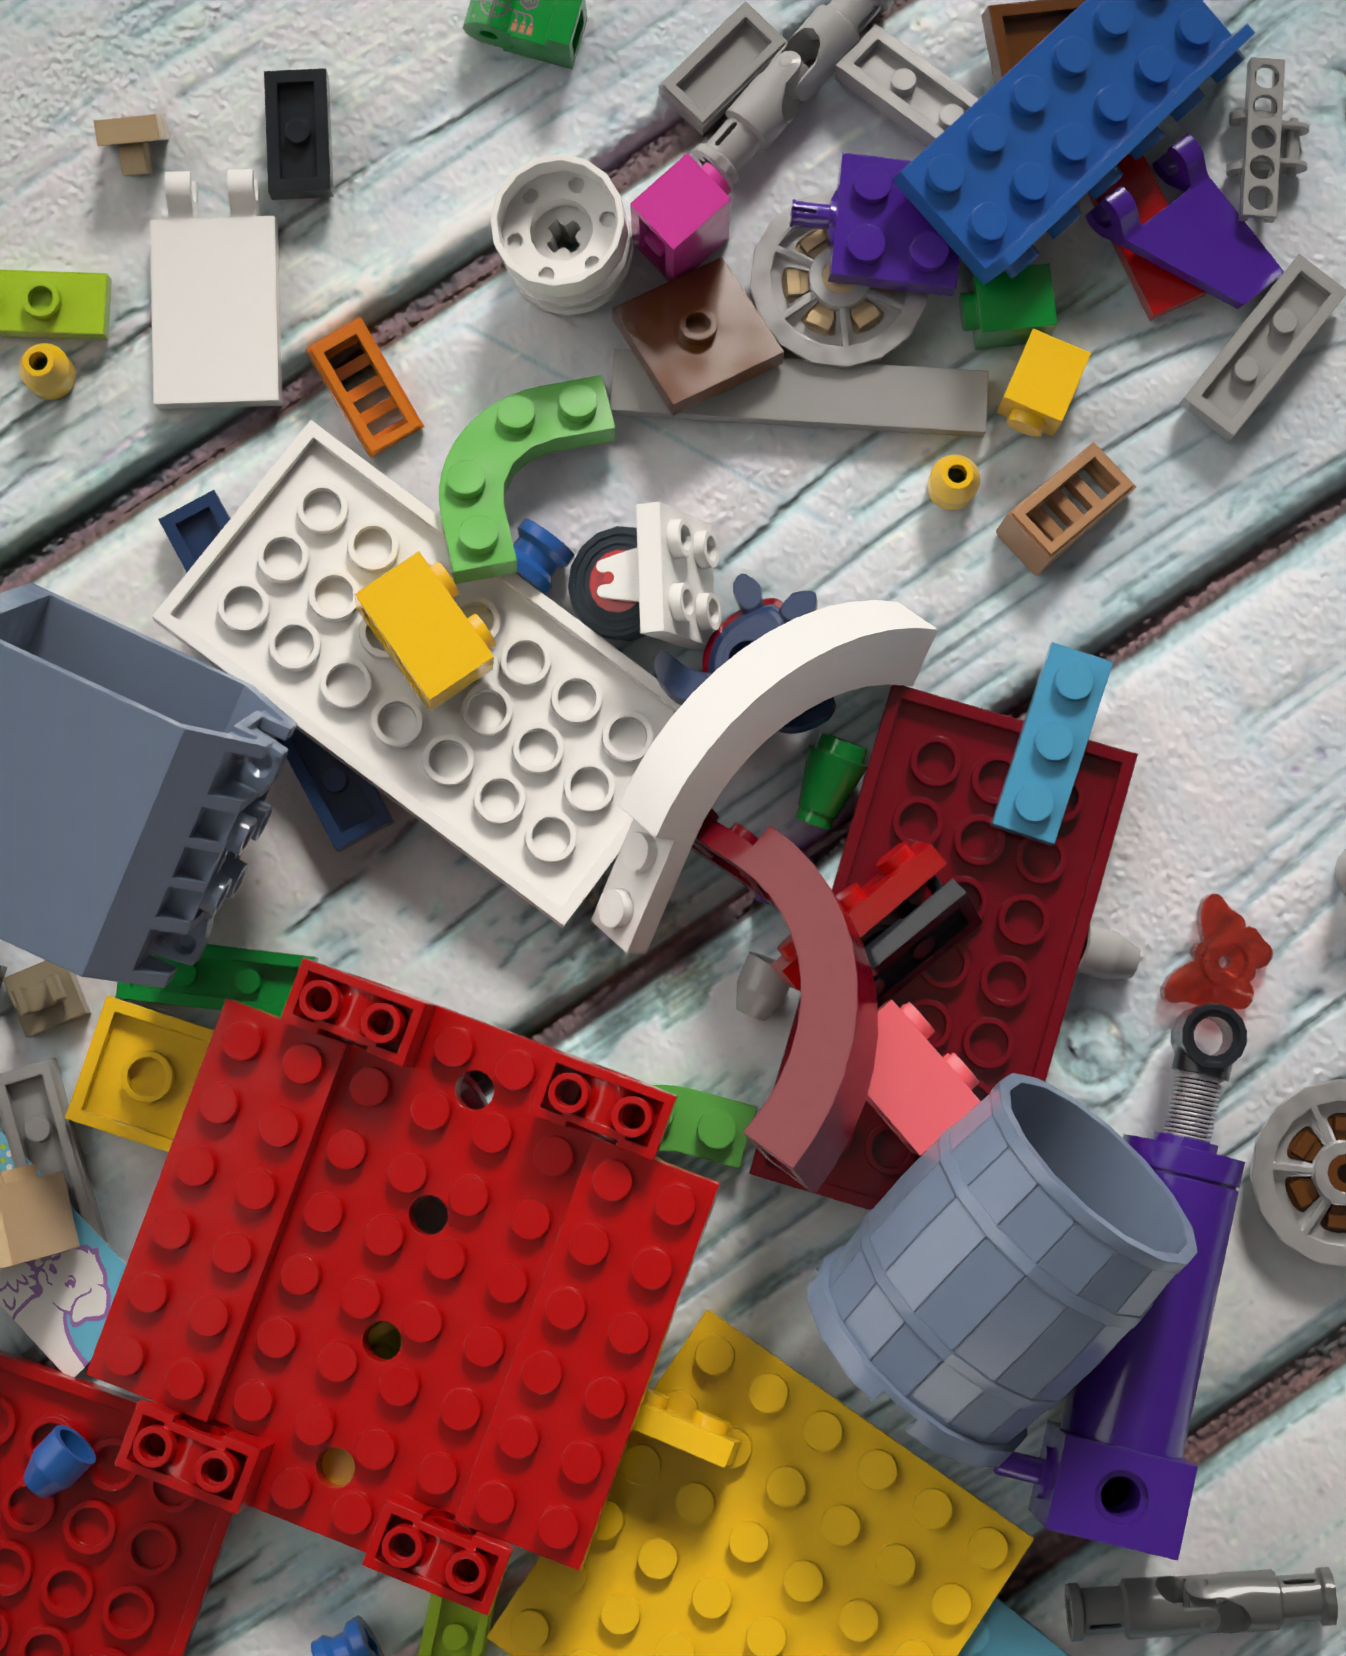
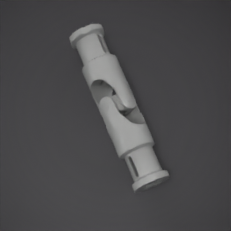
(786, 84)

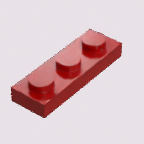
(900, 875)

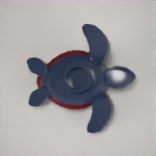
(739, 630)

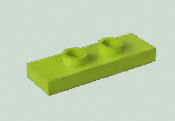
(55, 304)

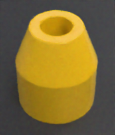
(52, 381)
(949, 494)

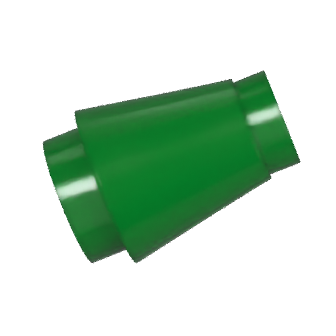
(829, 779)

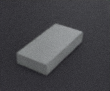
(721, 68)

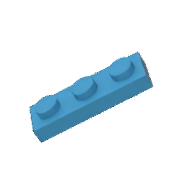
(1051, 744)

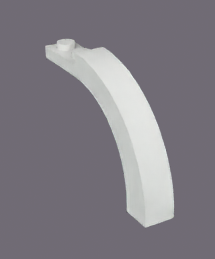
(725, 724)

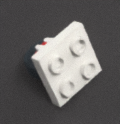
(649, 579)

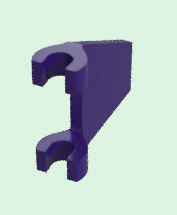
(1193, 235)

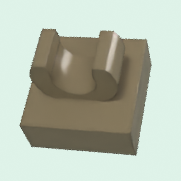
(45, 997)

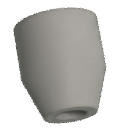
(1108, 955)
(759, 987)

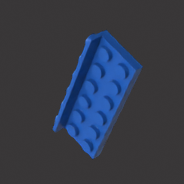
(1064, 125)

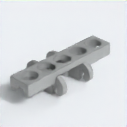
(1265, 174)

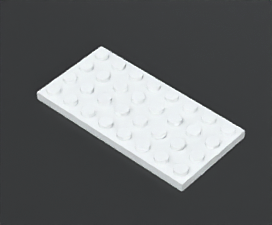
(505, 771)

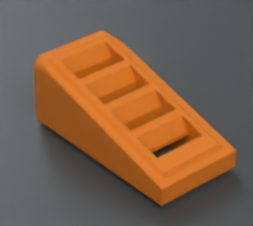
(339, 341)

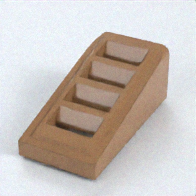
(1036, 536)

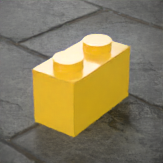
(426, 630)

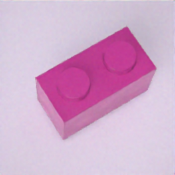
(682, 217)

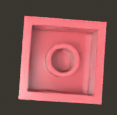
(913, 1084)

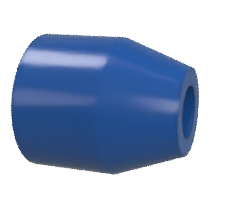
(58, 1462)

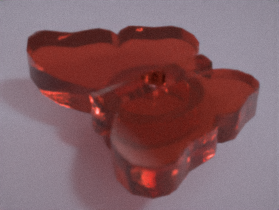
(1202, 978)

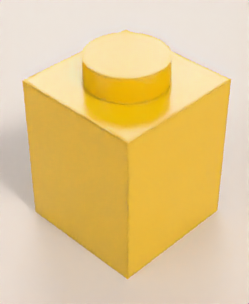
(1042, 384)

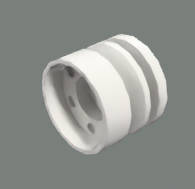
(555, 201)

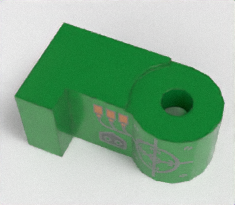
(530, 28)

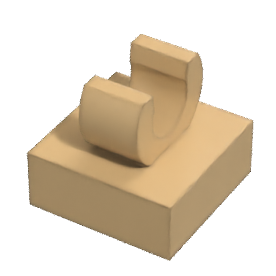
(132, 137)

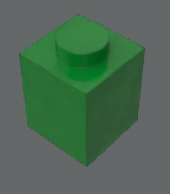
(1009, 308)

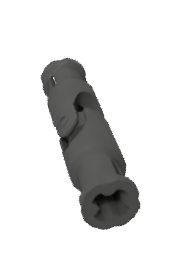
(1253, 1604)

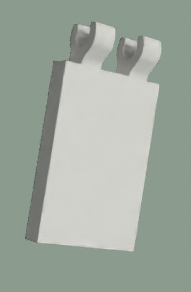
(215, 300)

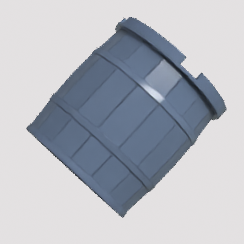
(1000, 1270)

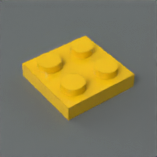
(138, 1073)

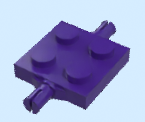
(878, 232)

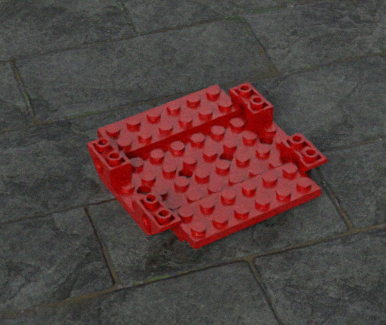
(297, 1232)

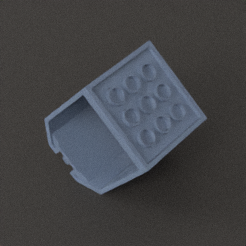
(122, 790)

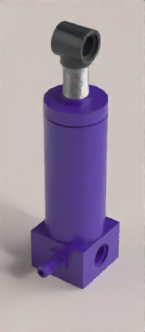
(1140, 1399)

